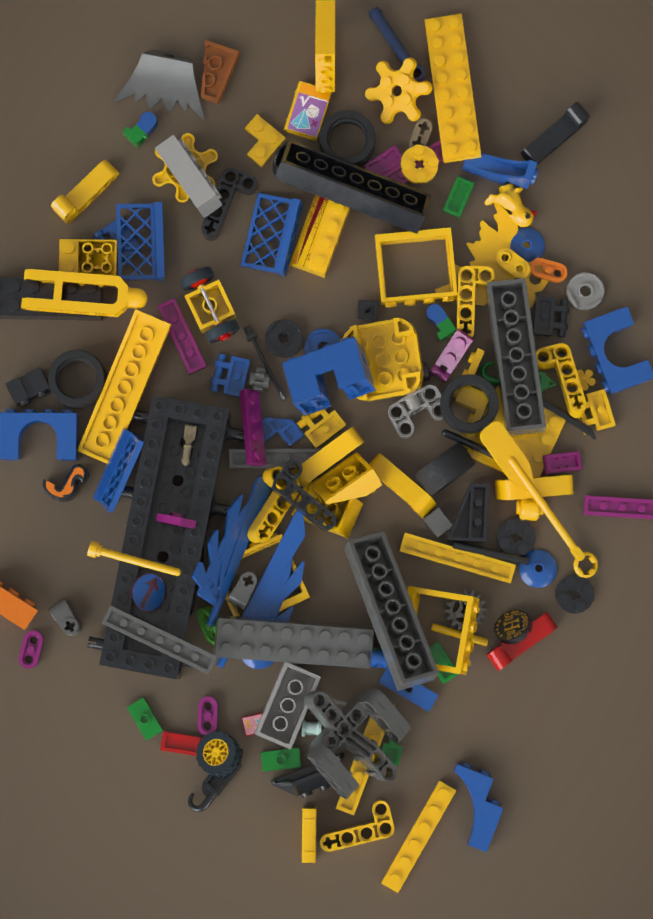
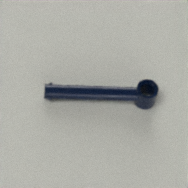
(392, 39)

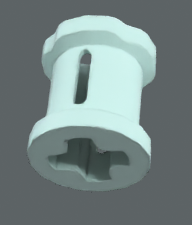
(311, 728)

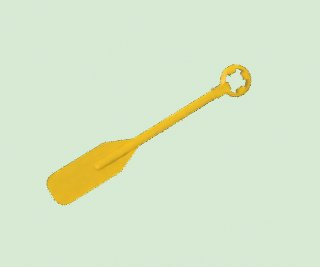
(518, 470)

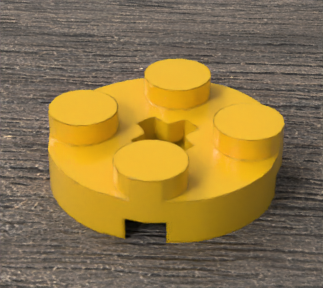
(419, 175)

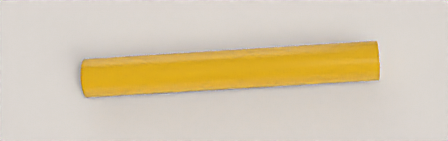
(456, 633)

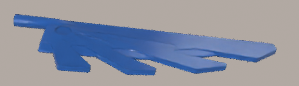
(227, 556)
(276, 579)

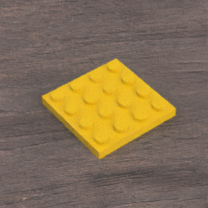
(531, 445)

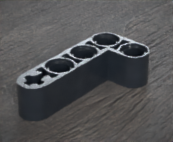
(557, 134)
(230, 188)
(306, 499)

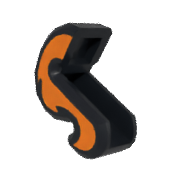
(70, 486)

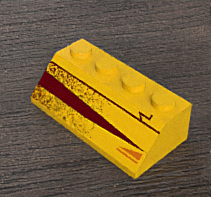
(319, 236)

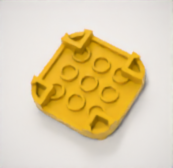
(392, 357)

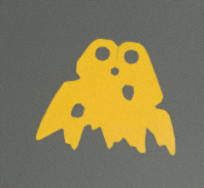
(485, 255)

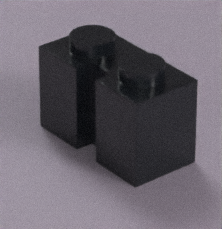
(28, 387)

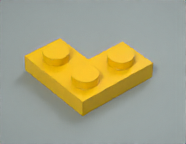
(268, 140)

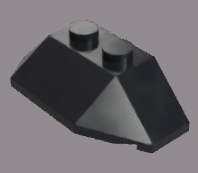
(303, 780)

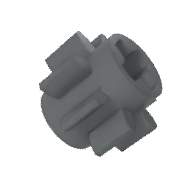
(259, 379)

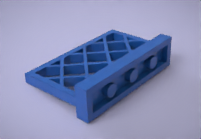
(287, 239)
(156, 245)
(118, 469)

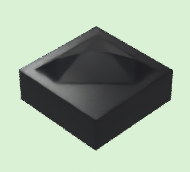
(367, 309)

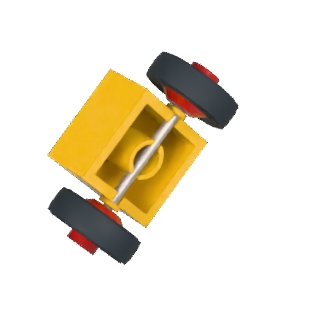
(210, 305)

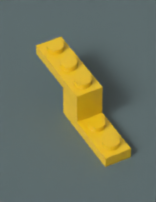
(471, 397)

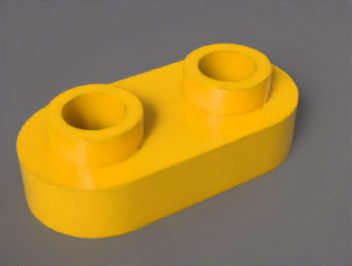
(513, 263)

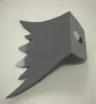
(164, 77)

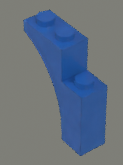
(502, 170)
(485, 812)

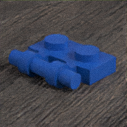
(236, 375)

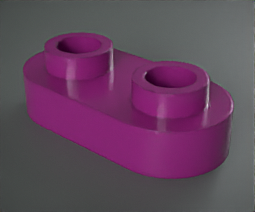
(31, 649)
(207, 715)

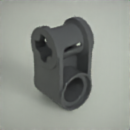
(241, 593)
(63, 615)

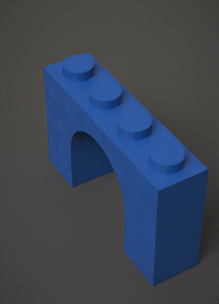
(614, 377)
(14, 424)

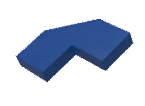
(285, 427)

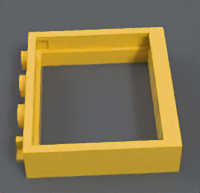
(325, 46)
(408, 237)
(256, 547)
(469, 625)

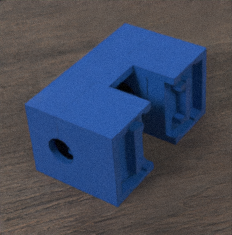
(307, 381)

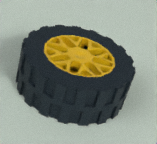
(218, 753)

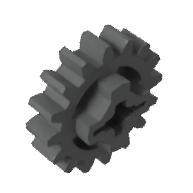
(454, 615)

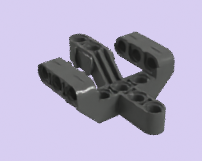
(369, 703)

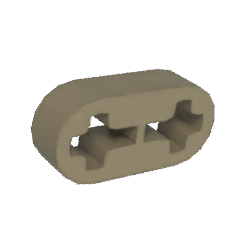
(416, 133)

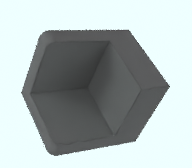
(437, 522)

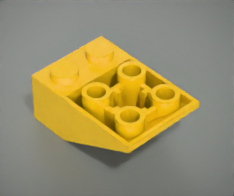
(88, 256)

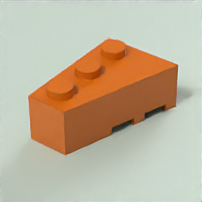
(15, 608)

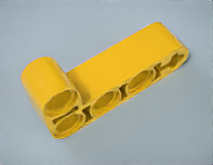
(83, 194)
(469, 285)
(565, 381)
(329, 455)
(403, 486)
(546, 486)
(261, 525)
(355, 830)

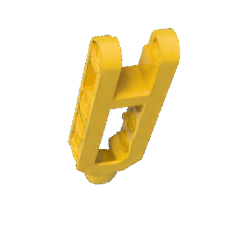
(127, 297)

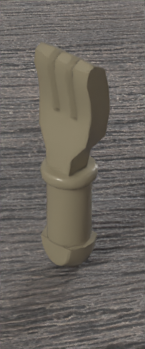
(189, 437)

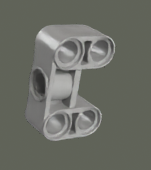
(413, 404)

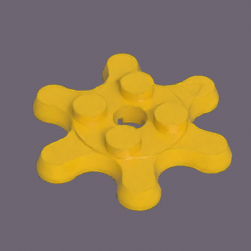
(410, 90)
(203, 159)

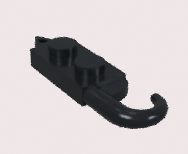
(212, 787)

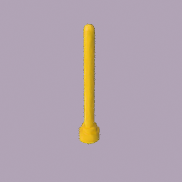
(96, 549)

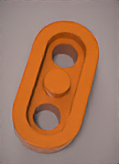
(548, 269)

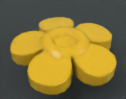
(586, 379)

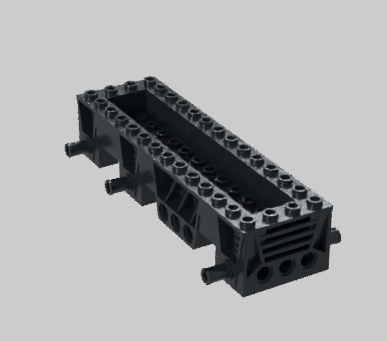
(148, 537)

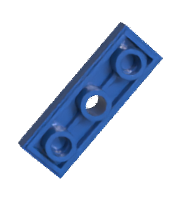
(419, 695)

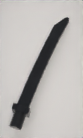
(251, 336)
(565, 415)

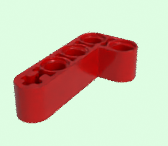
(505, 653)

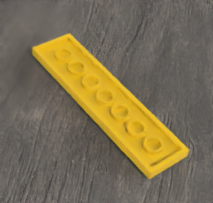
(452, 88)
(124, 385)

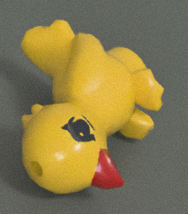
(510, 199)

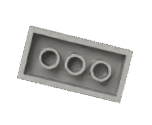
(189, 175)
(286, 705)

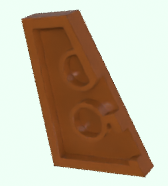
(218, 69)

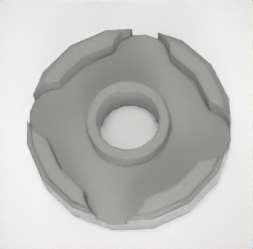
(585, 302)

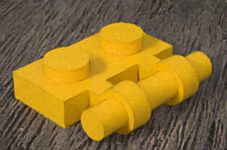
(600, 411)
(323, 429)

